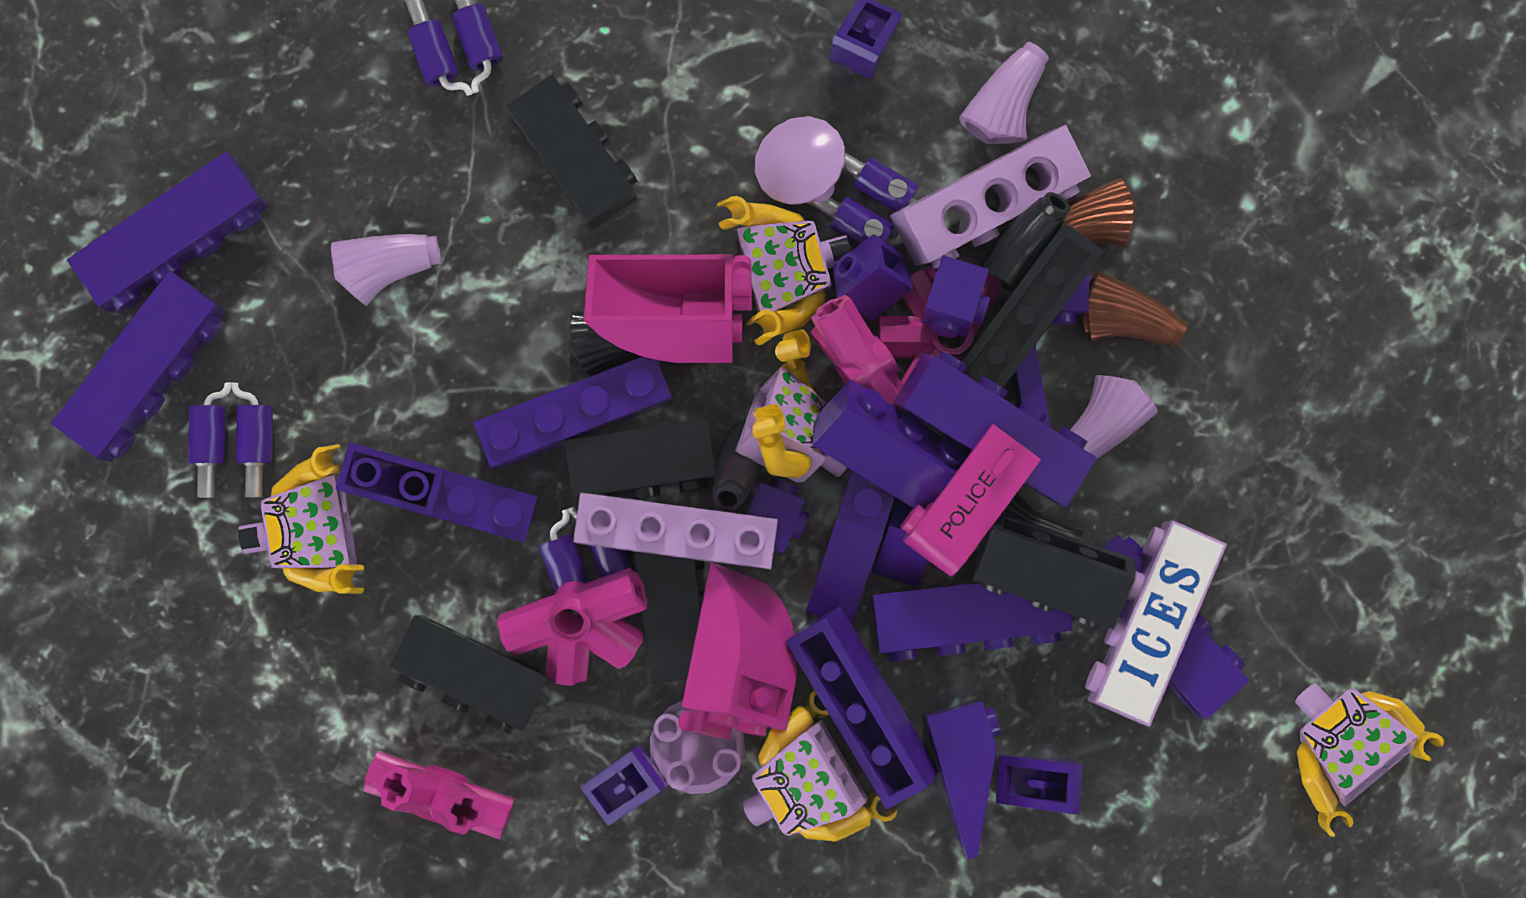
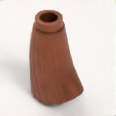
(1104, 214)
(1128, 312)

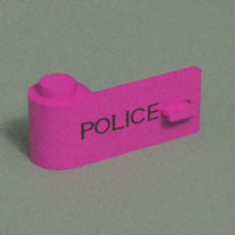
(970, 502)

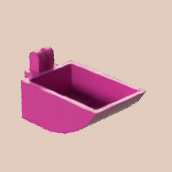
(670, 304)
(739, 659)

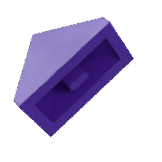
(864, 37)
(894, 557)
(1039, 783)
(624, 784)

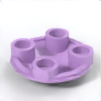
(800, 161)
(693, 760)

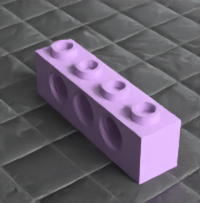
(922, 222)
(675, 531)

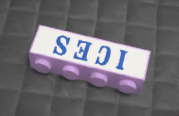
(1155, 621)

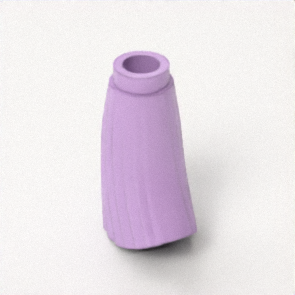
(1002, 103)
(374, 262)
(1113, 413)

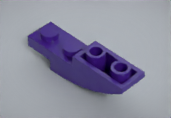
(436, 492)

